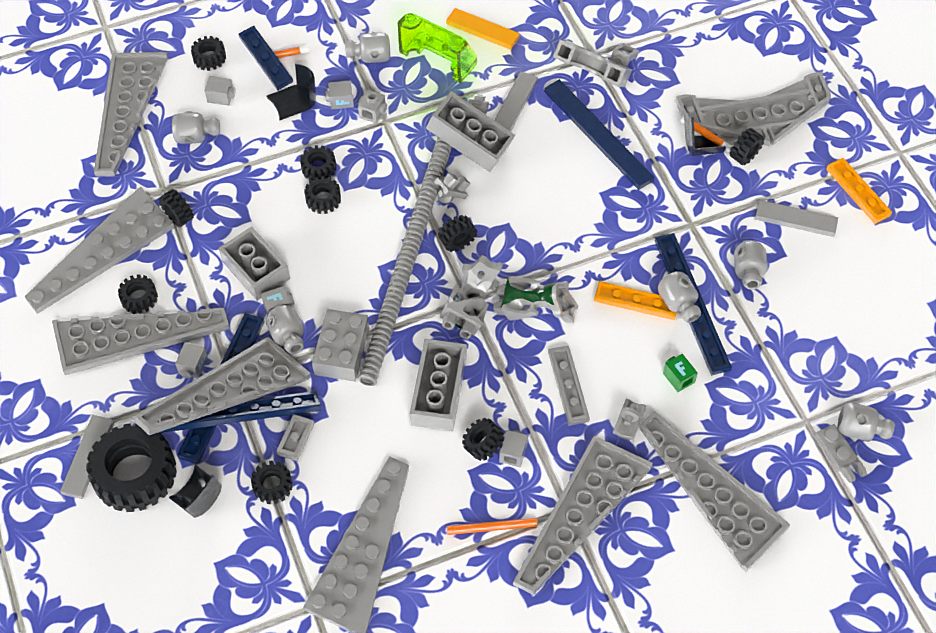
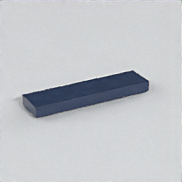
(265, 58)

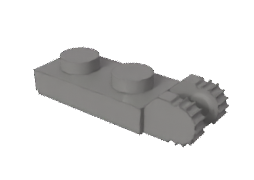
(840, 452)

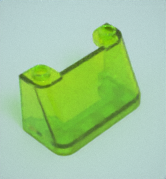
(420, 34)

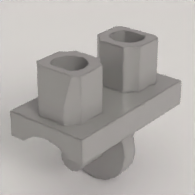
(452, 187)
(629, 420)

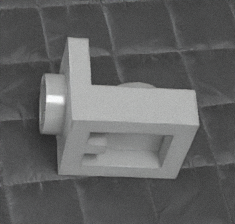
(624, 54)

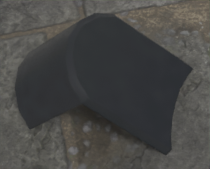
(297, 97)
(698, 144)
(198, 493)

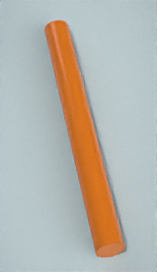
(491, 526)

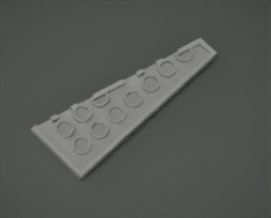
(127, 95)
(121, 234)
(107, 340)
(244, 377)
(593, 492)
(732, 510)
(353, 574)

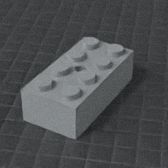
(470, 131)
(438, 385)

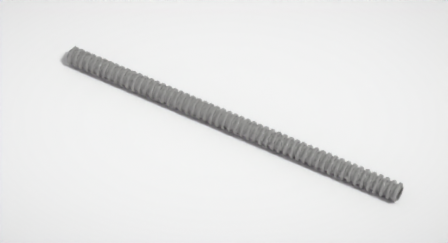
(404, 265)

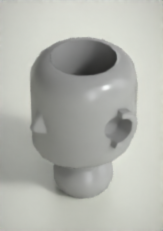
(371, 48)
(192, 128)
(750, 263)
(680, 295)
(286, 328)
(863, 423)

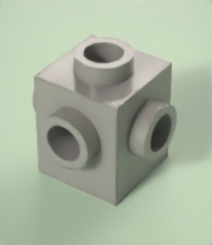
(372, 106)

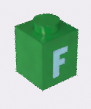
(679, 372)

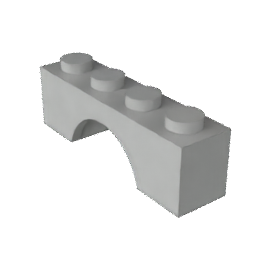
(590, 61)

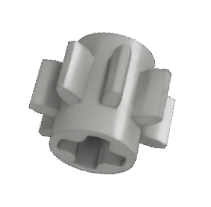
(479, 102)

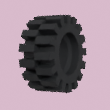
(206, 45)
(746, 146)
(314, 155)
(322, 204)
(176, 207)
(457, 233)
(133, 285)
(489, 445)
(267, 471)

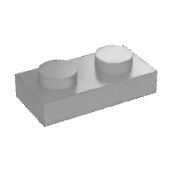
(295, 437)

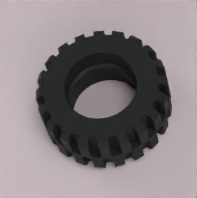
(139, 491)

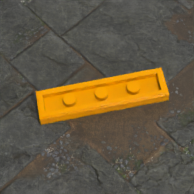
(483, 28)
(859, 190)
(632, 300)

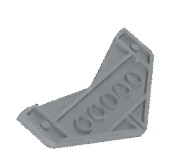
(770, 114)

